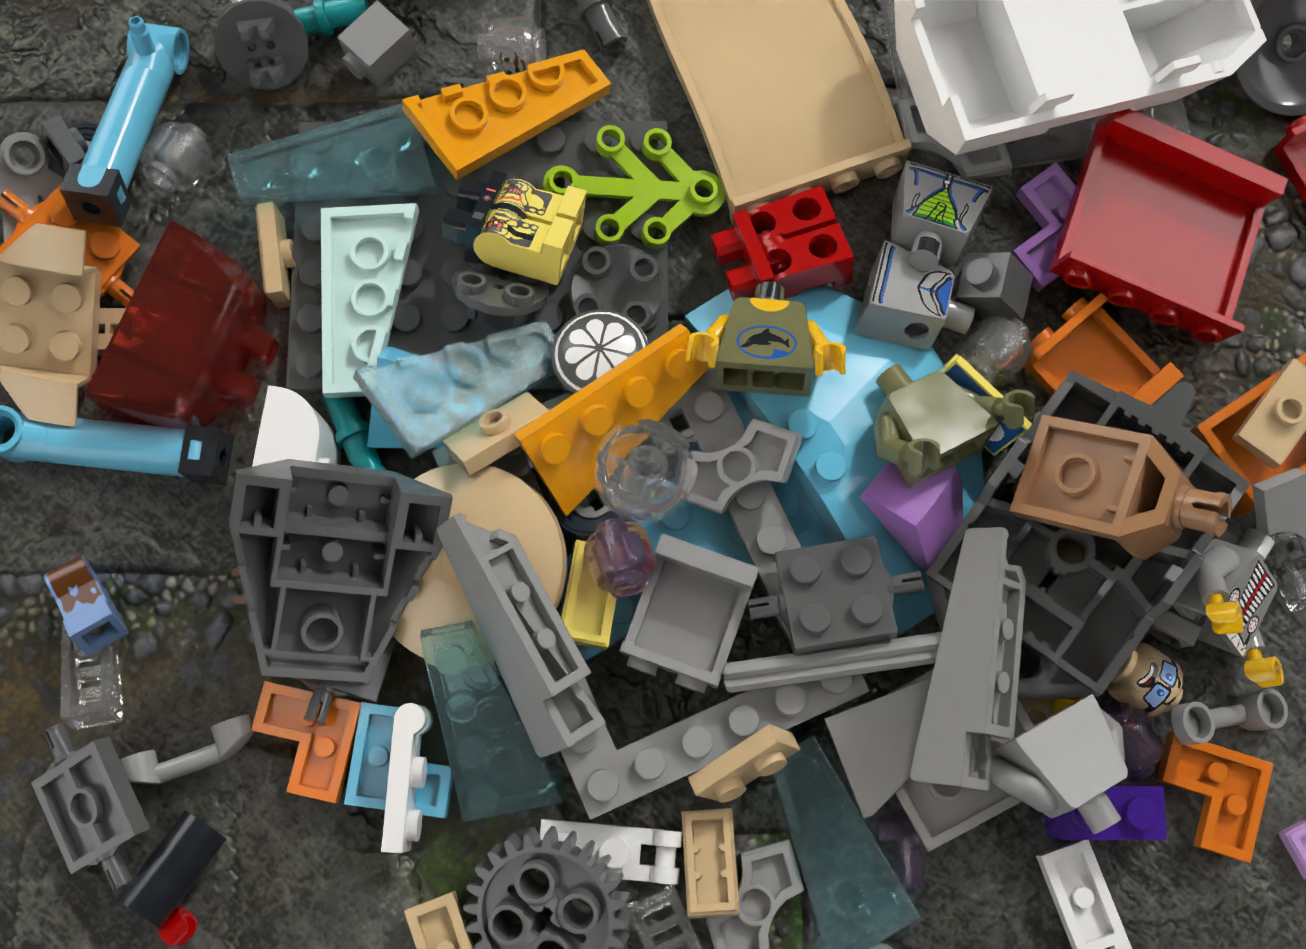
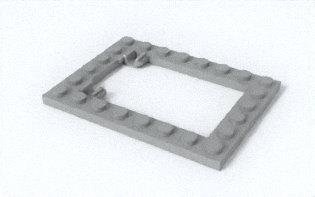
(614, 776)

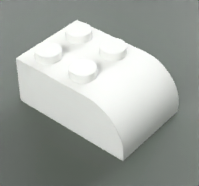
(293, 431)

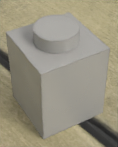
(376, 45)

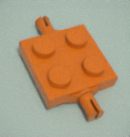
(105, 247)

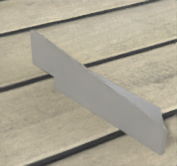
(523, 634)
(974, 667)

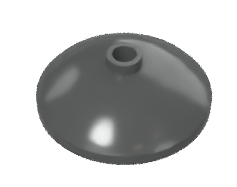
(1274, 76)

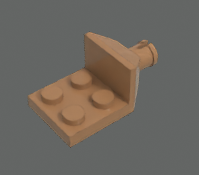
(1113, 487)

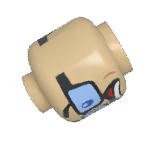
(1148, 681)

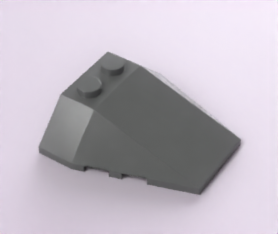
(330, 561)

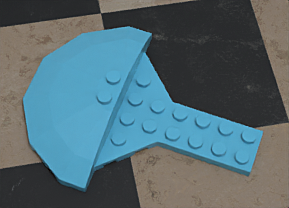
(832, 461)

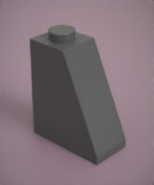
(879, 744)

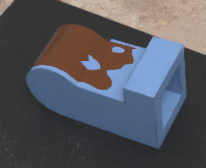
(84, 605)

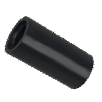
(172, 869)

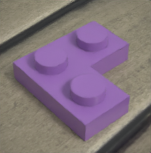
(1048, 201)

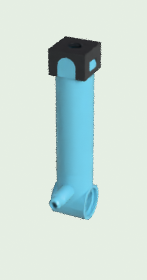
(99, 185)
(191, 452)

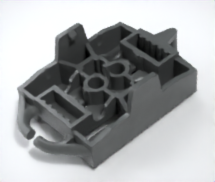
(1093, 608)

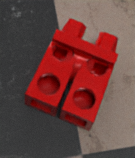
(787, 244)

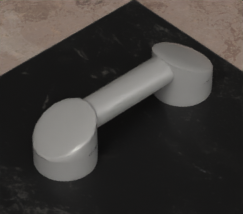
(1252, 711)
(228, 736)

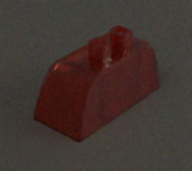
(185, 338)

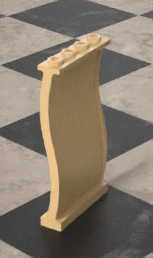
(782, 95)

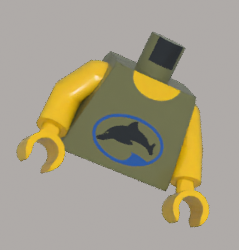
(766, 346)

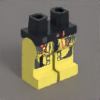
(516, 225)

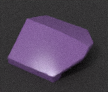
(917, 516)

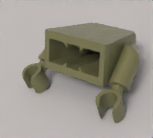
(938, 423)

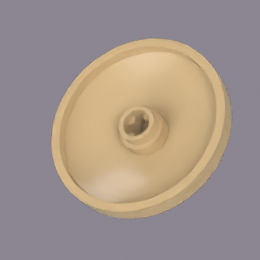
(493, 502)

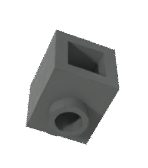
(994, 285)

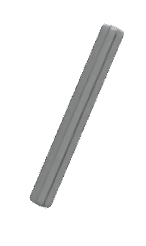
(831, 663)

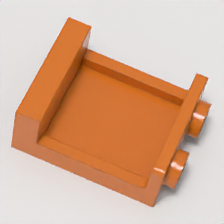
(1099, 350)

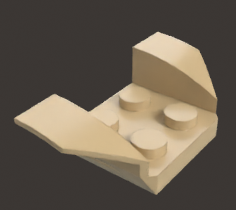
(48, 322)

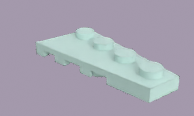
(360, 286)

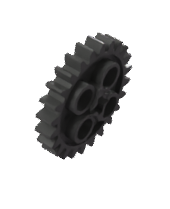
(571, 876)

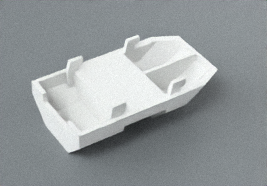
(1030, 65)

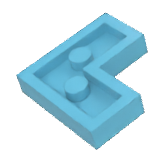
(371, 763)

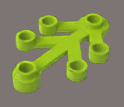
(643, 187)

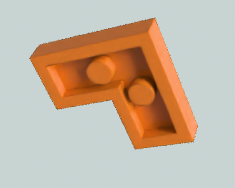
(322, 749)
(1232, 788)

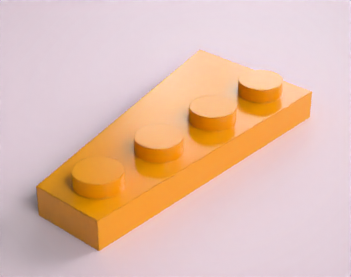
(492, 117)
(569, 436)

